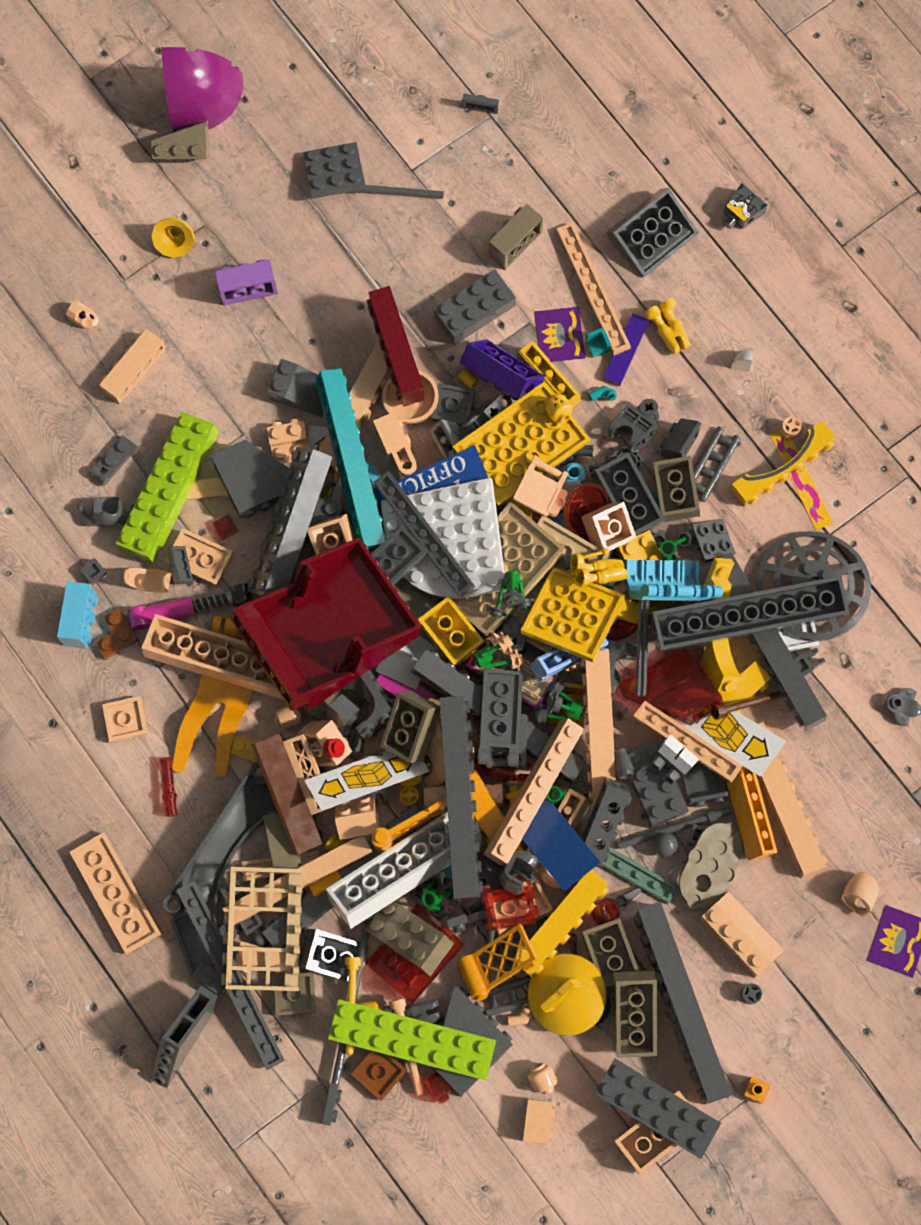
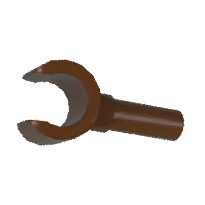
(573, 940)

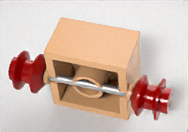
(325, 742)

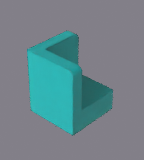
(598, 342)

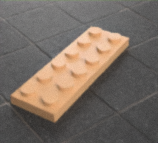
(115, 893)

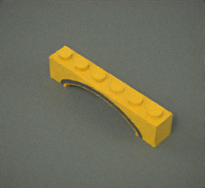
(749, 488)

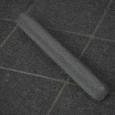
(642, 647)

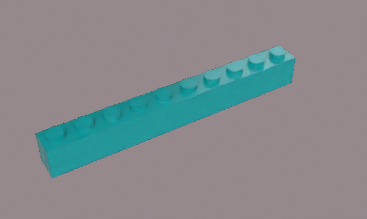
(350, 458)

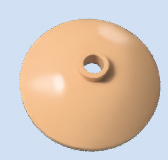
(415, 412)

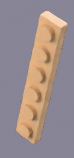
(705, 752)

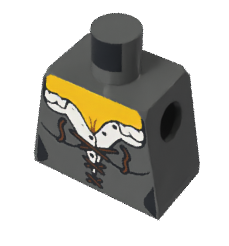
(743, 208)

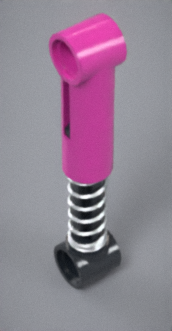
(142, 616)

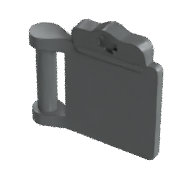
(522, 746)

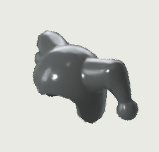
(105, 511)

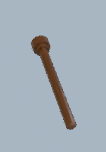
(720, 710)

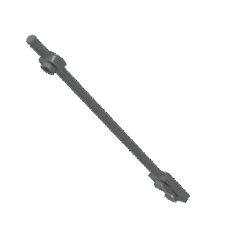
(334, 1093)

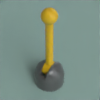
(567, 557)

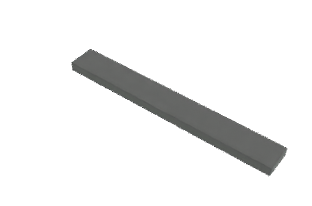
(424, 534)

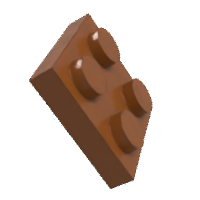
(379, 1073)

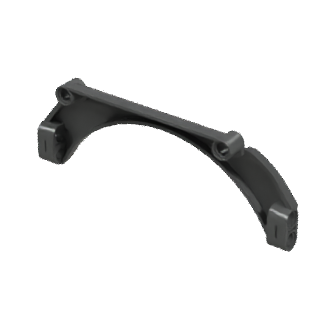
(211, 861)

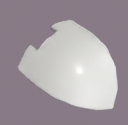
(743, 360)

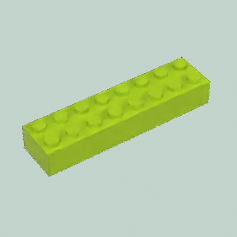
(167, 487)
(412, 1039)

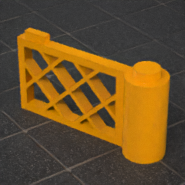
(384, 838)
(473, 969)

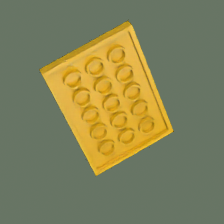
(519, 434)

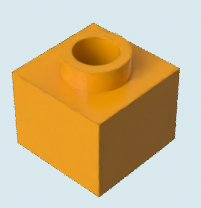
(750, 1093)

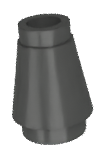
(623, 764)

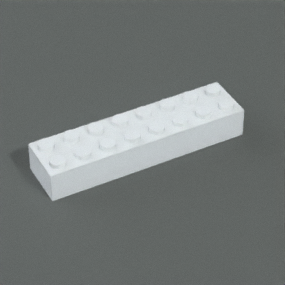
(393, 872)

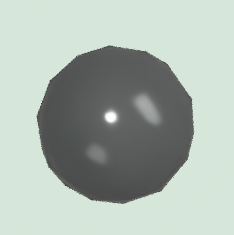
(665, 844)

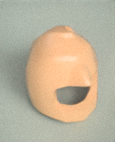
(864, 887)

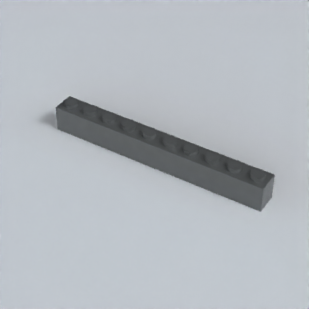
(780, 662)
(451, 683)
(460, 797)
(314, 908)

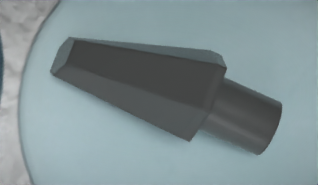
(624, 899)

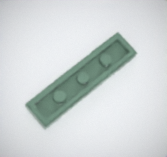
(640, 876)

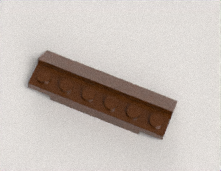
(287, 794)

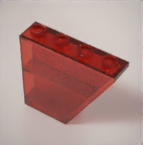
(676, 688)

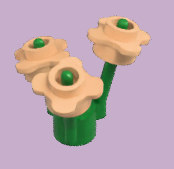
(495, 642)

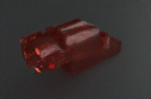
(500, 773)

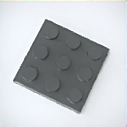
(334, 170)

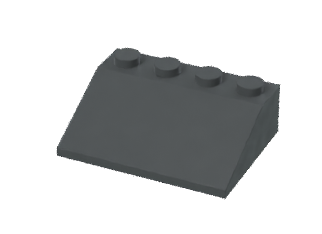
(652, 232)

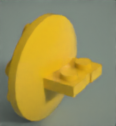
(567, 995)

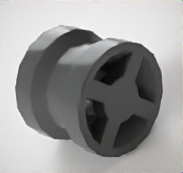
(754, 992)

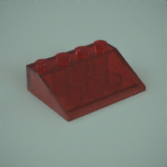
(403, 975)

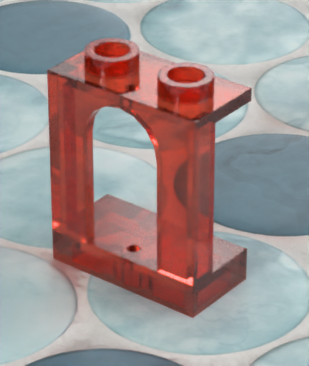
(490, 897)

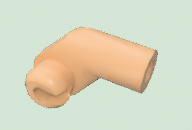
(522, 1018)

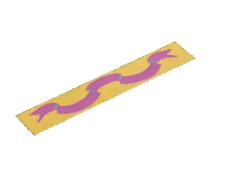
(803, 483)

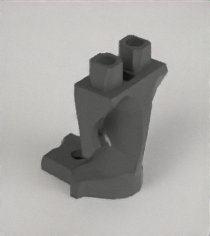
(618, 651)

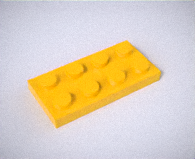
(644, 548)

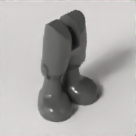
(418, 1011)

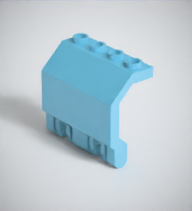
(667, 581)

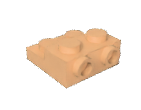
(285, 439)

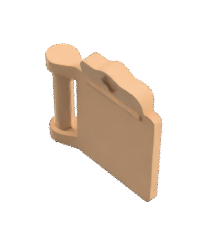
(541, 492)

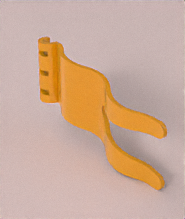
(208, 695)

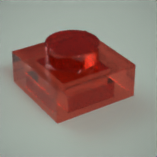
(225, 527)

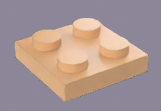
(125, 719)

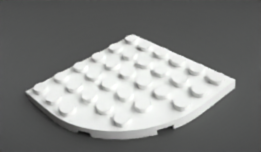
(468, 526)

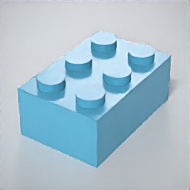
(77, 615)

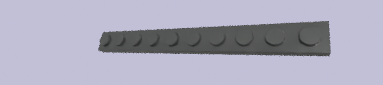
(241, 999)

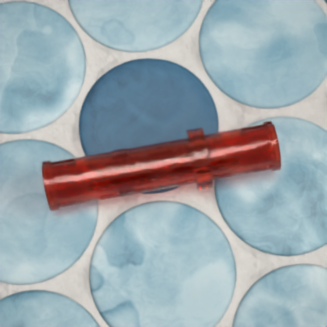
(169, 795)

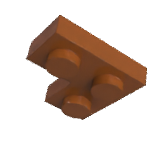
(120, 636)

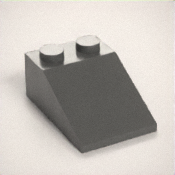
(295, 388)
(326, 954)

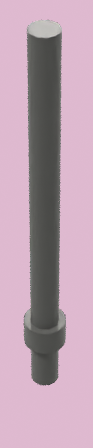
(402, 191)
(710, 816)

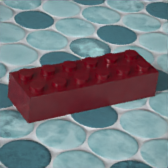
(395, 346)

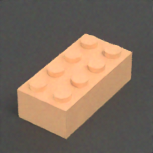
(643, 1145)

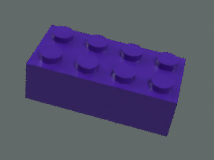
(500, 368)

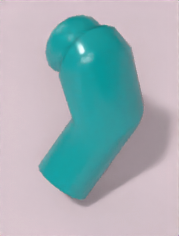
(603, 392)

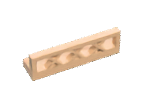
(301, 769)

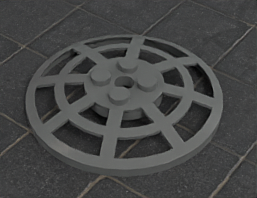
(817, 570)

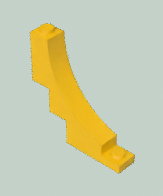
(717, 657)

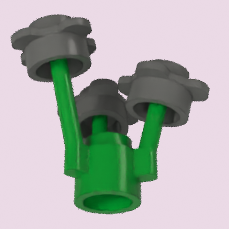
(669, 547)
(555, 701)
(434, 900)

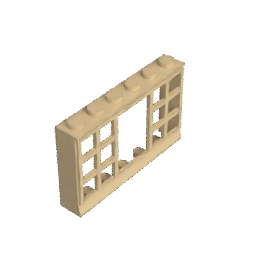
(293, 928)

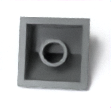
(681, 438)

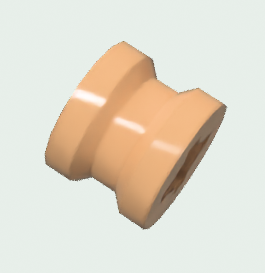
(791, 423)

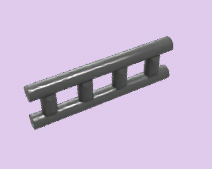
(722, 459)
(510, 988)

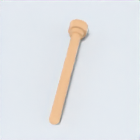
(398, 1007)

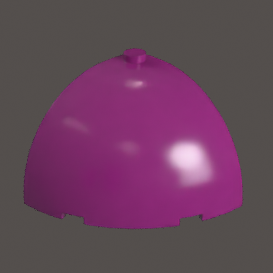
(199, 87)

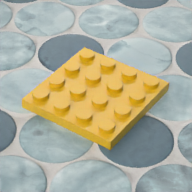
(572, 616)

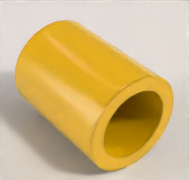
(468, 379)

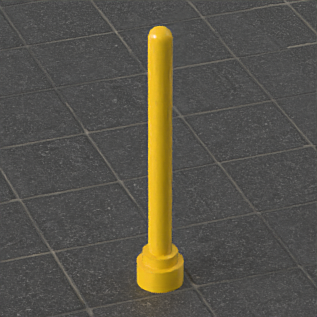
(352, 966)

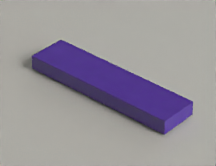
(620, 363)

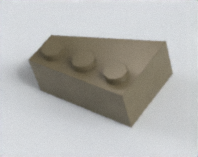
(183, 144)

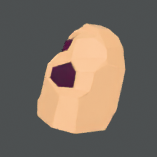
(82, 315)

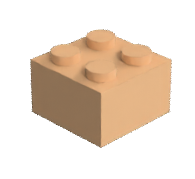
(609, 526)
(357, 817)

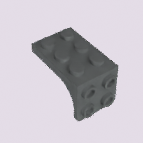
(382, 709)

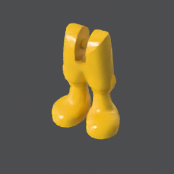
(670, 332)
(604, 571)

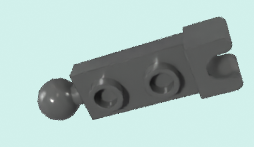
(251, 924)

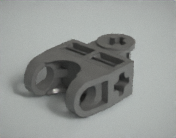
(485, 412)
(637, 423)

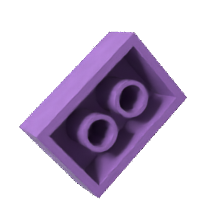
(246, 282)

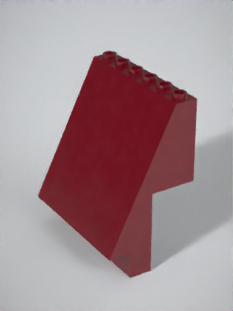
(326, 625)

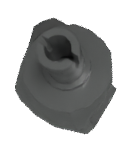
(521, 865)

